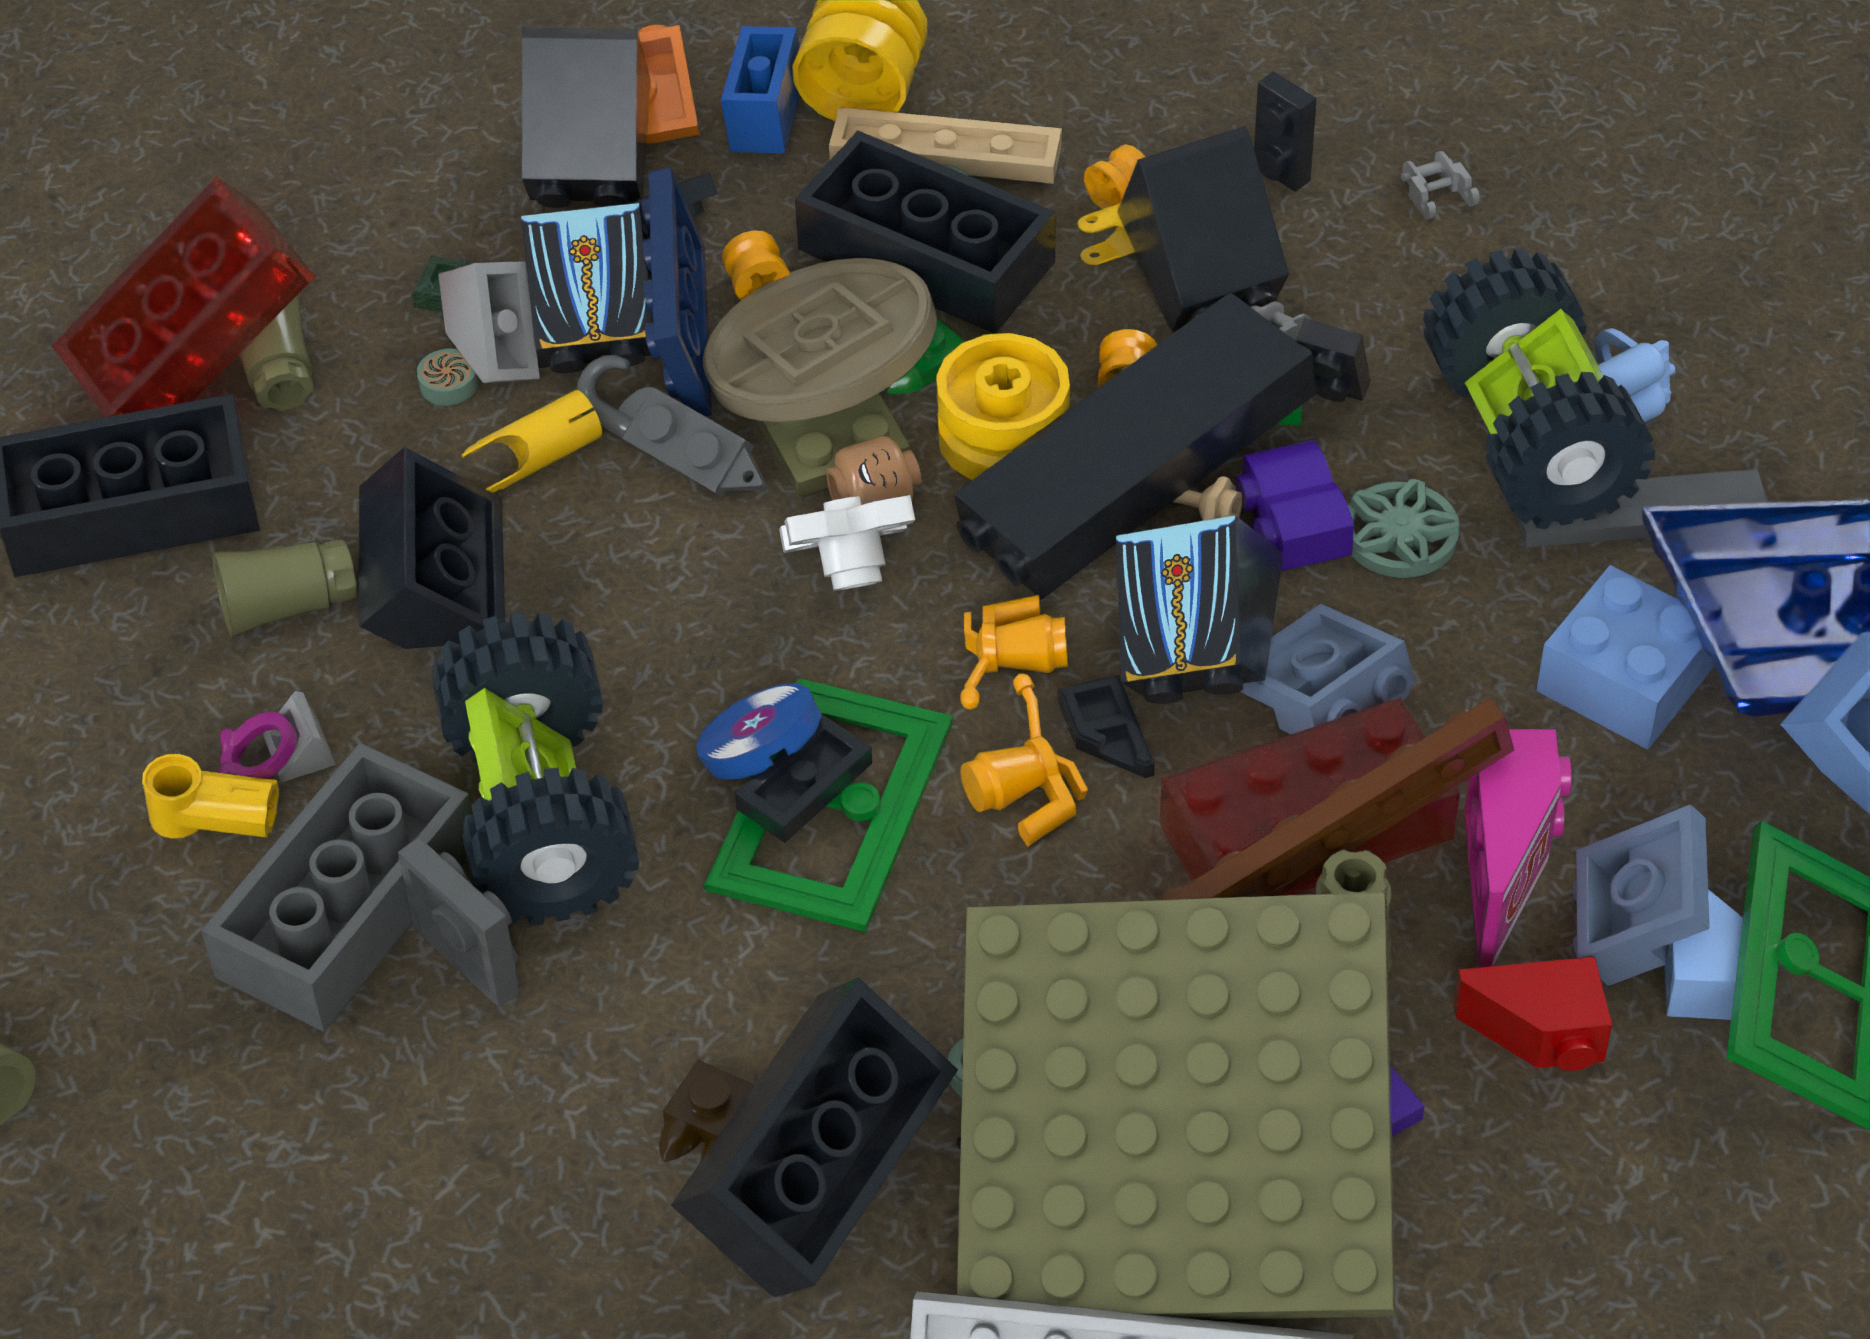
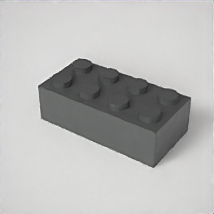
(333, 888)

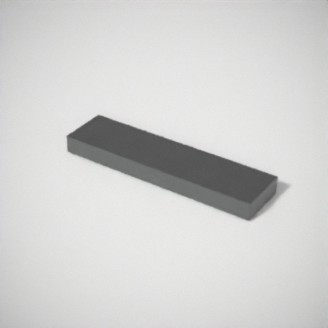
(1627, 523)

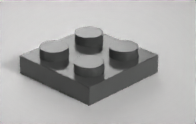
(460, 920)

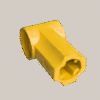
(188, 799)

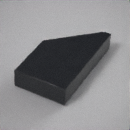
(1105, 724)

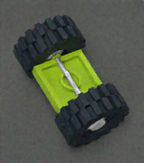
(1557, 426)
(541, 828)

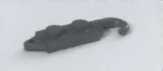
(674, 433)

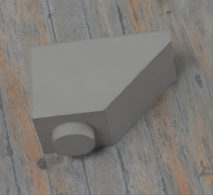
(491, 319)

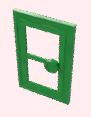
(891, 818)
(1757, 967)

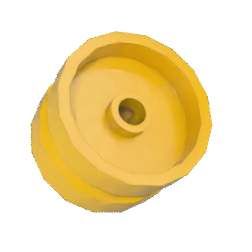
(996, 398)

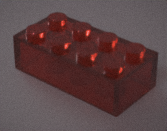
(184, 306)
(1246, 794)

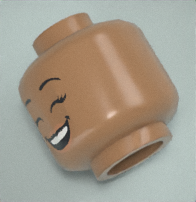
(873, 471)

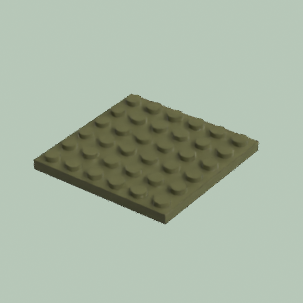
(1179, 1107)

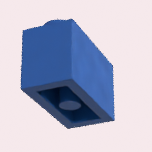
(760, 90)

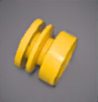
(859, 54)

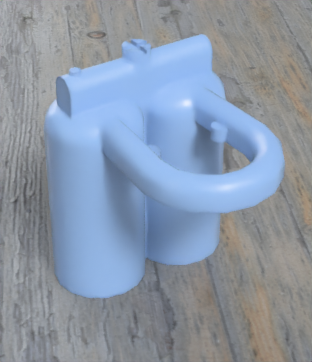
(1639, 368)

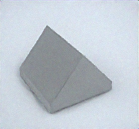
(311, 747)

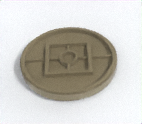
(819, 340)

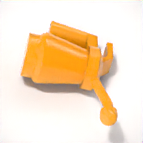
(1013, 638)
(1007, 774)

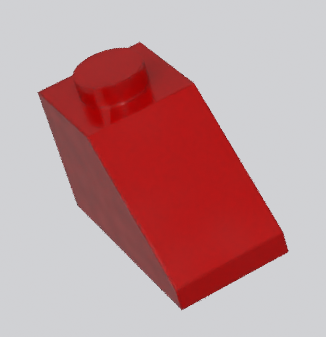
(1539, 1010)

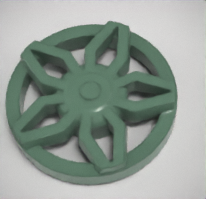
(1403, 528)

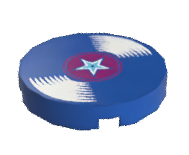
(757, 727)

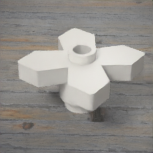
(849, 537)

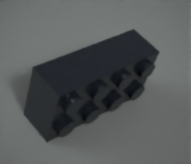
(958, 234)
(124, 485)
(815, 1138)

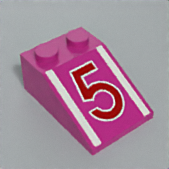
(1509, 831)

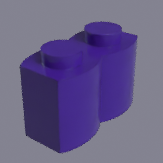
(1296, 504)

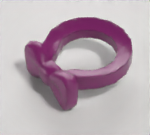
(235, 744)

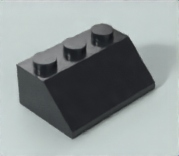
(427, 553)

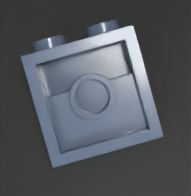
(1330, 669)
(1641, 893)

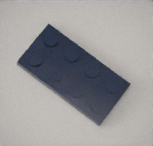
(676, 292)

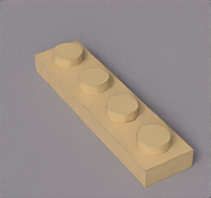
(970, 145)

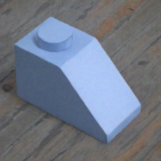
(1704, 967)

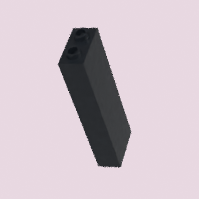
(1134, 445)

